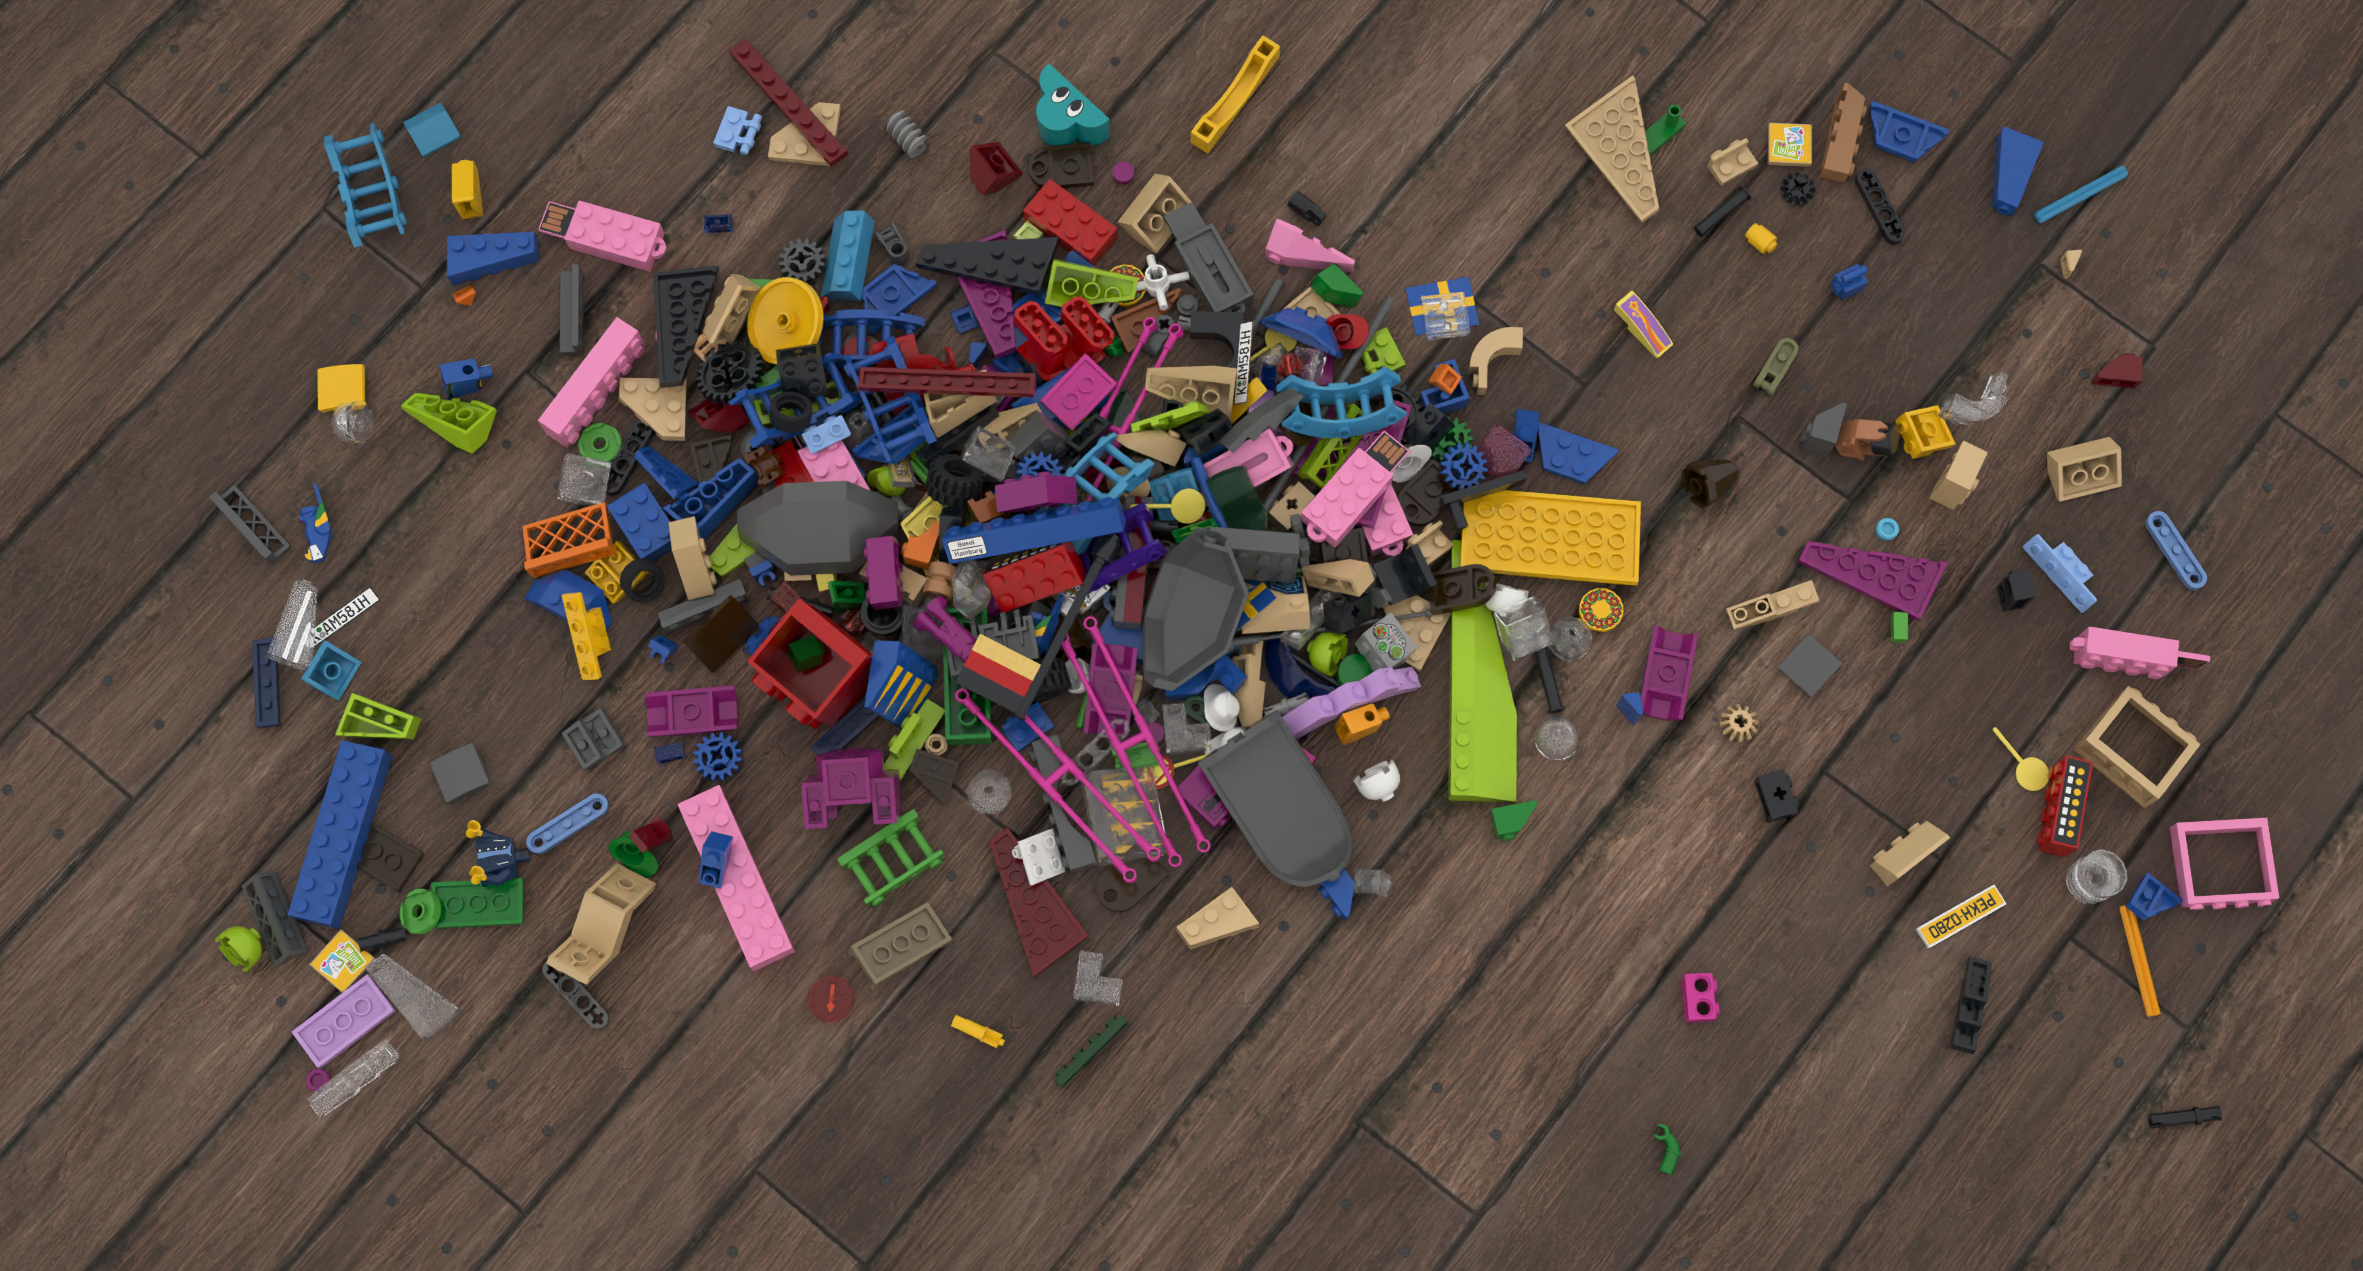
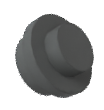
(1187, 304)

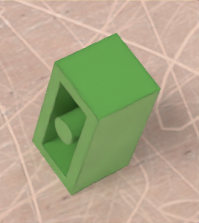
(1899, 627)

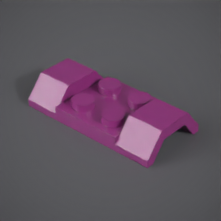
(1667, 674)
(1107, 688)
(692, 711)

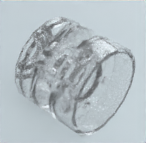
(2108, 875)

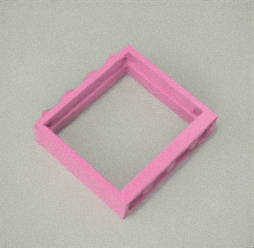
(2178, 837)

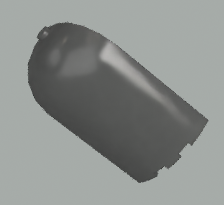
(1281, 803)

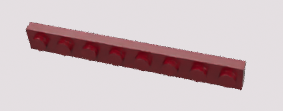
(788, 102)
(947, 382)

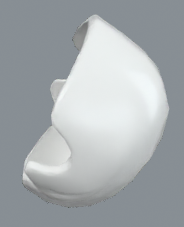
(1077, 685)

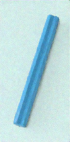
(2081, 194)

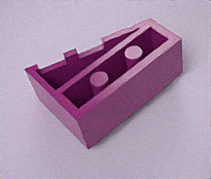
(1035, 492)
(883, 572)

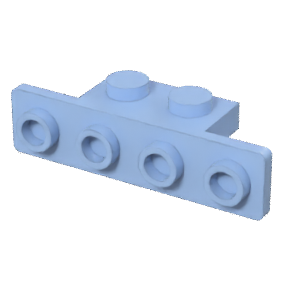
(2064, 570)

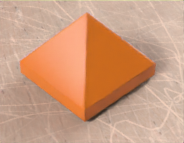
(465, 295)

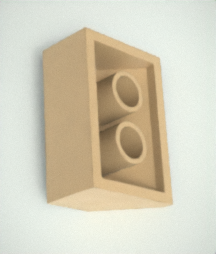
(1146, 214)
(730, 310)
(2085, 468)
(1907, 851)

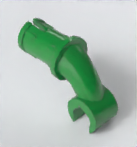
(1672, 1151)

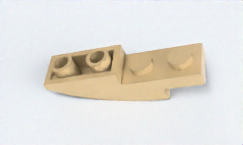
(1773, 606)
(1252, 690)

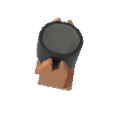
(1867, 438)

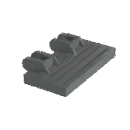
(1019, 639)

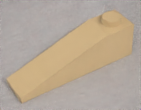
(1203, 384)

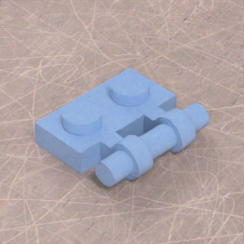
(731, 130)

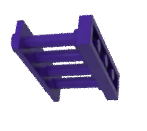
(1135, 517)

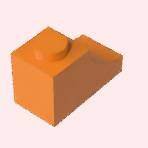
(922, 549)

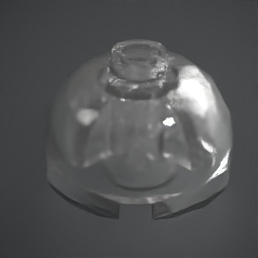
(1271, 357)
(352, 422)
(1557, 738)

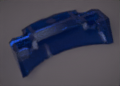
(1287, 674)

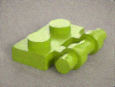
(1385, 352)

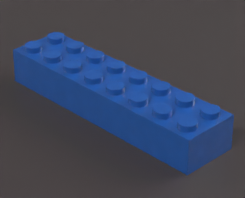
(340, 835)

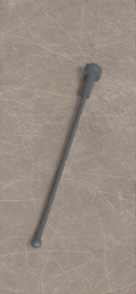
(1254, 639)

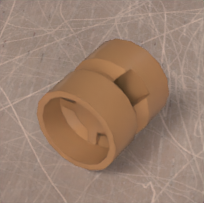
(940, 580)

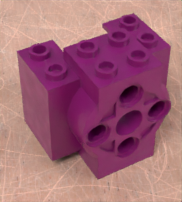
(851, 778)

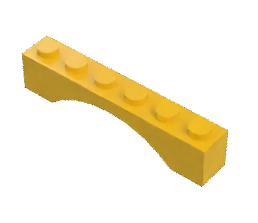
(1219, 117)

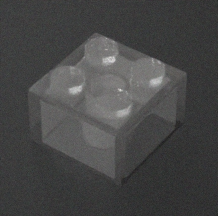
(1523, 628)

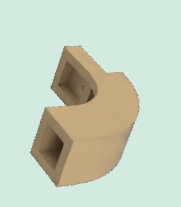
(1497, 343)

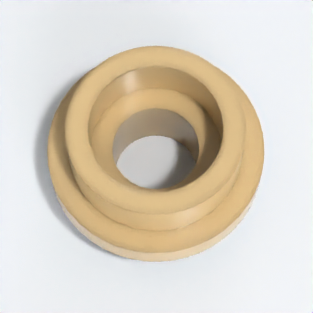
(936, 738)

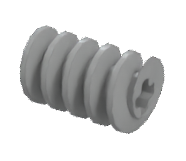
(904, 133)

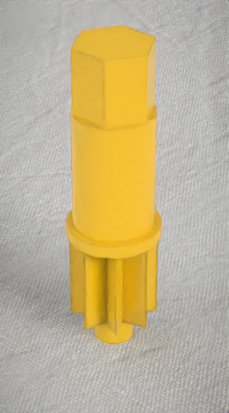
(978, 1031)

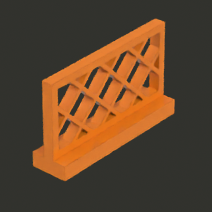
(568, 557)

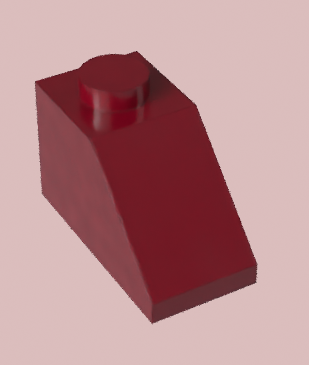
(2122, 372)

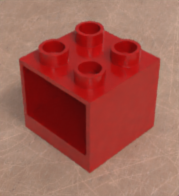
(823, 691)

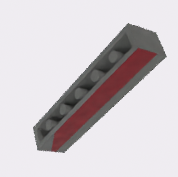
(1132, 586)

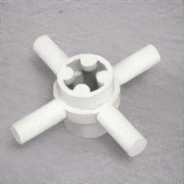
(1158, 281)

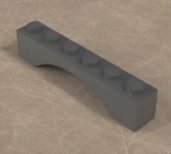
(1076, 847)

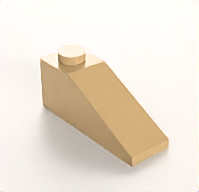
(1011, 420)
(1155, 444)
(1341, 576)

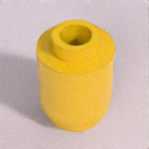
(1761, 238)

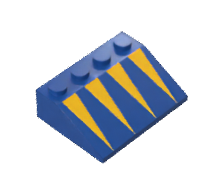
(898, 681)

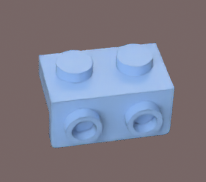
(830, 432)

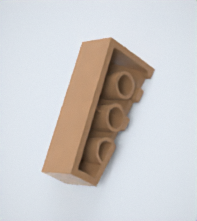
(1842, 135)

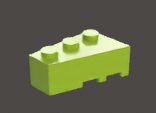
(376, 720)

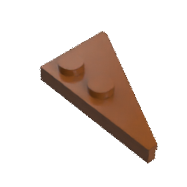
(1130, 322)

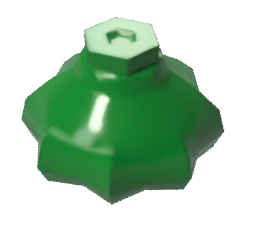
(1115, 348)

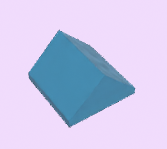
(432, 129)
(331, 670)

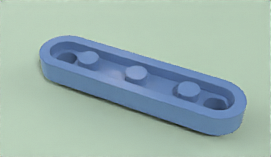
(2176, 550)
(567, 824)

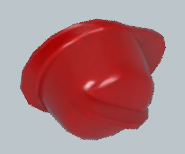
(1349, 330)

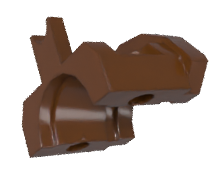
(765, 464)

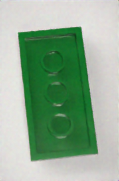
(479, 906)

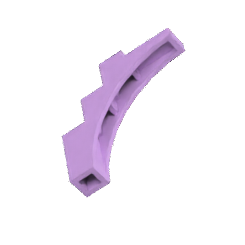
(1350, 696)

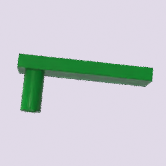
(1664, 129)

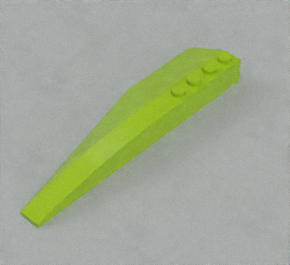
(1479, 709)

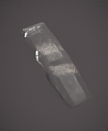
(353, 1078)

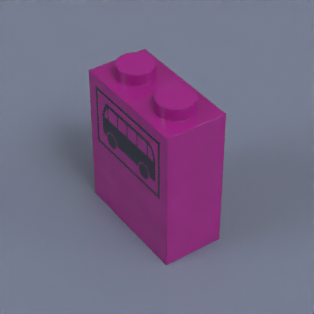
(1203, 799)

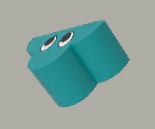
(1067, 114)

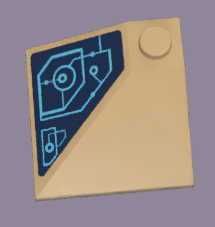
(1286, 612)

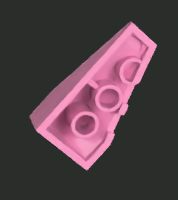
(1294, 249)

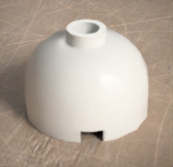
(1505, 597)
(1379, 781)

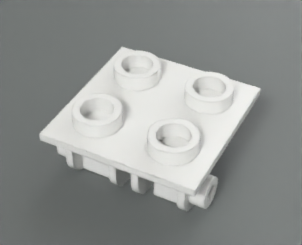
(1040, 856)

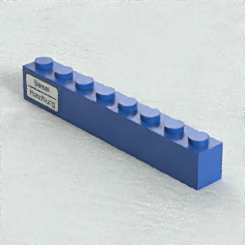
(1034, 530)

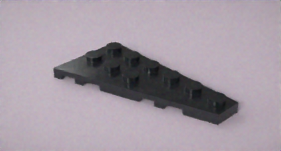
(1003, 263)
(680, 311)

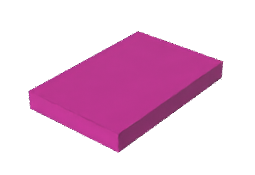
(1078, 392)

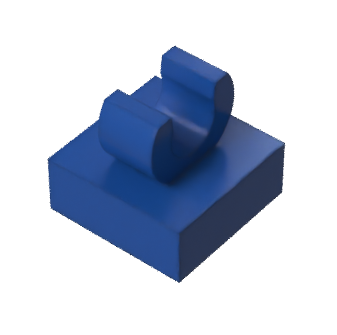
(763, 570)
(663, 646)

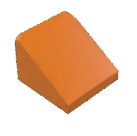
(1445, 378)

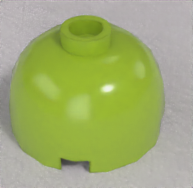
(1326, 651)
(240, 946)

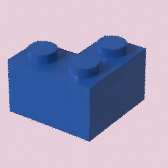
(1443, 401)

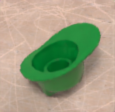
(630, 855)

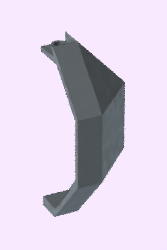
(816, 525)
(1192, 609)

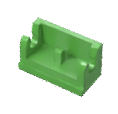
(1139, 756)

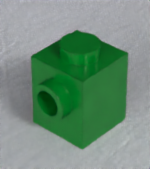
(806, 653)

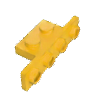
(587, 633)

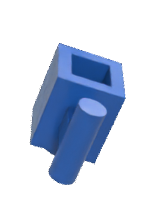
(1849, 281)

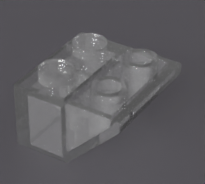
(970, 589)

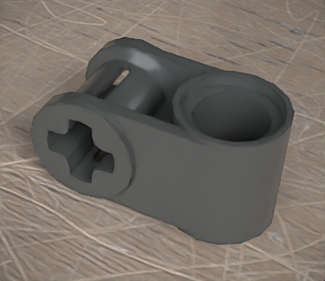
(891, 241)
(1157, 339)

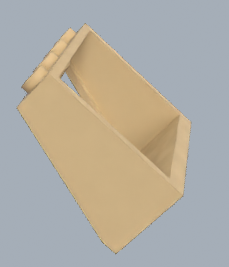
(2119, 770)

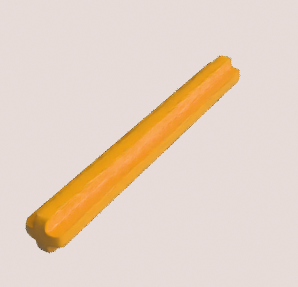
(2140, 962)

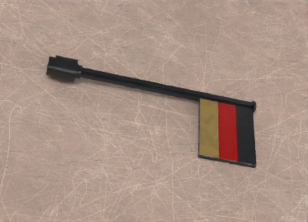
(1011, 677)

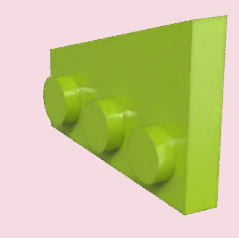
(1172, 418)

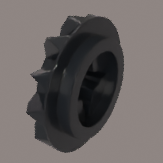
(1796, 197)

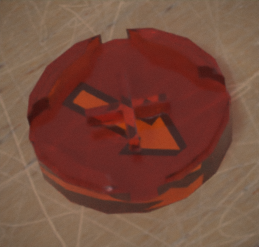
(830, 999)

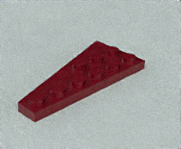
(1041, 916)

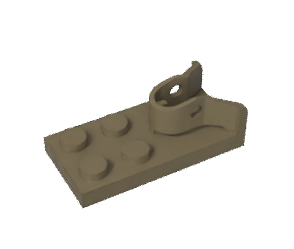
(900, 944)

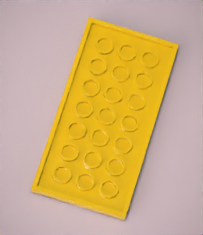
(1553, 536)

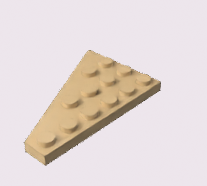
(1617, 144)

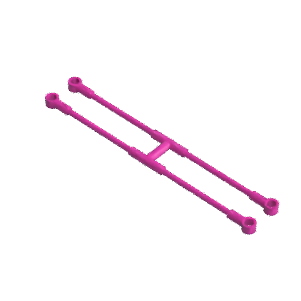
(1131, 417)
(1145, 734)
(1046, 785)

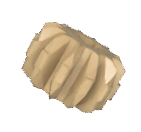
(1733, 728)

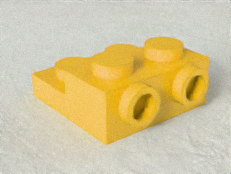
(1924, 432)

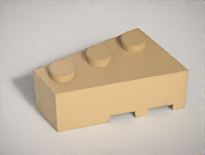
(950, 410)
(1959, 477)
(691, 558)
(912, 585)
(1217, 920)

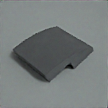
(1810, 665)
(593, 739)
(460, 772)

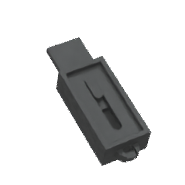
(1208, 262)

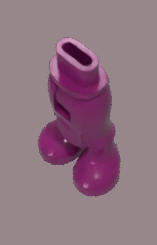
(951, 633)

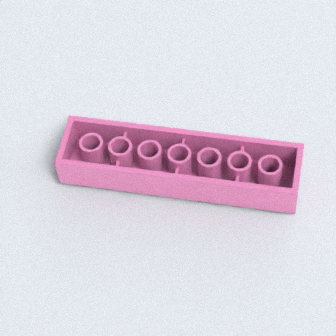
(743, 888)

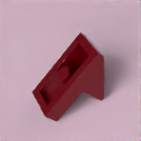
(652, 835)

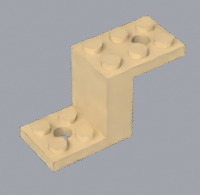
(601, 923)

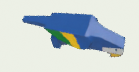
(316, 530)
(1046, 626)

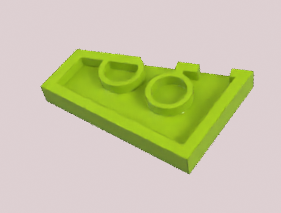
(730, 554)

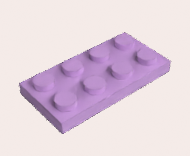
(343, 1021)

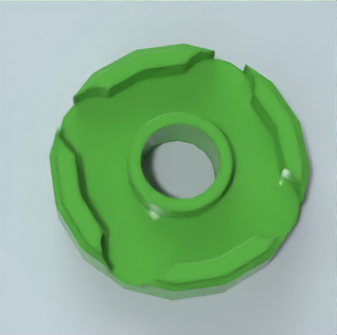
(597, 432)
(430, 911)

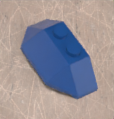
(1304, 329)
(548, 593)

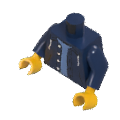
(495, 857)

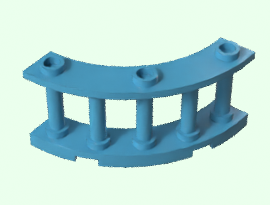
(350, 195)
(1339, 394)
(1138, 474)

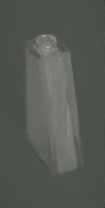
(295, 631)

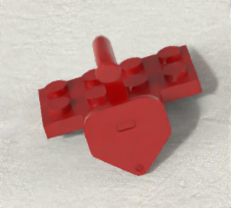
(914, 361)

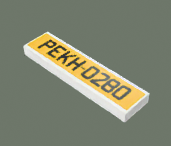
(1961, 916)

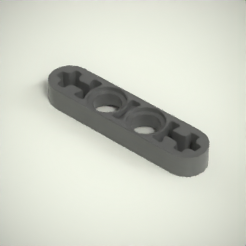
(573, 997)

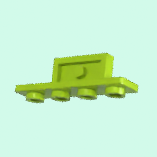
(913, 736)

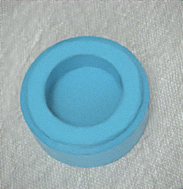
(1887, 529)

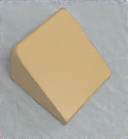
(2069, 262)

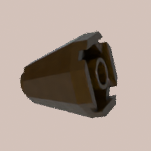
(1708, 480)
(1078, 641)

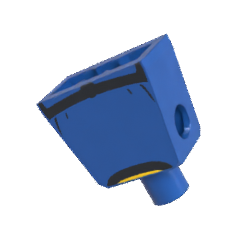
(463, 377)

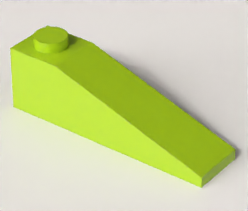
(1092, 283)
(456, 421)

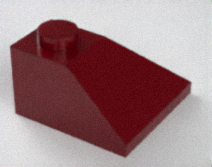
(991, 168)
(719, 417)

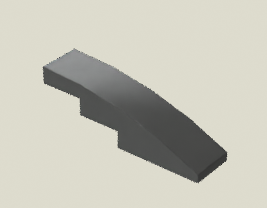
(1267, 414)

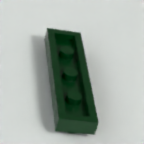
(1083, 1057)

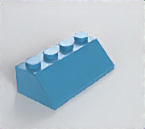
(848, 256)

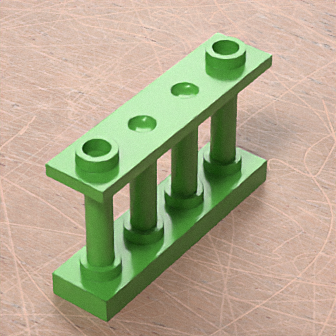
(870, 848)

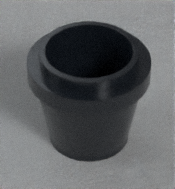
(872, 619)

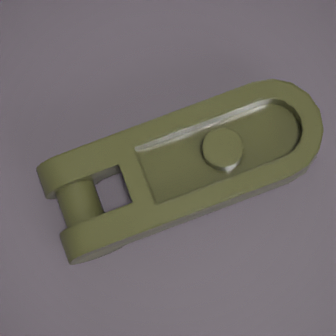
(1777, 365)

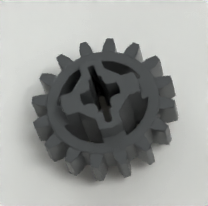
(796, 253)

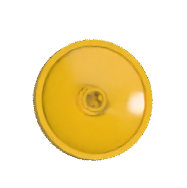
(784, 316)

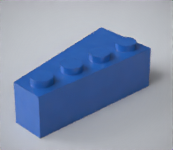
(489, 253)
(716, 497)

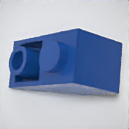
(1526, 429)
(1192, 687)
(715, 859)
(1339, 893)

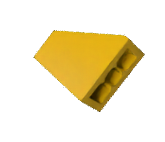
(466, 189)

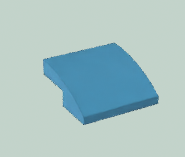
(1166, 486)

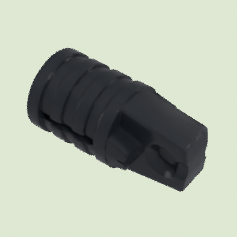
(1306, 208)

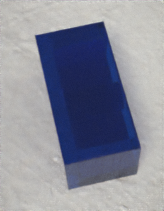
(718, 223)
(1268, 376)
(669, 752)

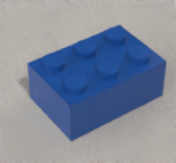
(643, 523)

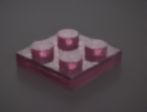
(1503, 452)

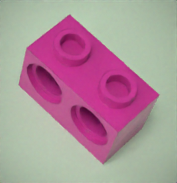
(1692, 997)

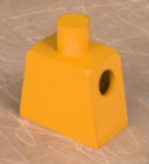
(1360, 723)

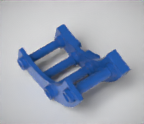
(861, 319)
(919, 417)
(766, 436)

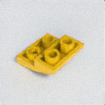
(340, 385)
(607, 572)

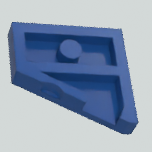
(2151, 898)

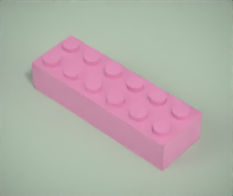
(592, 383)

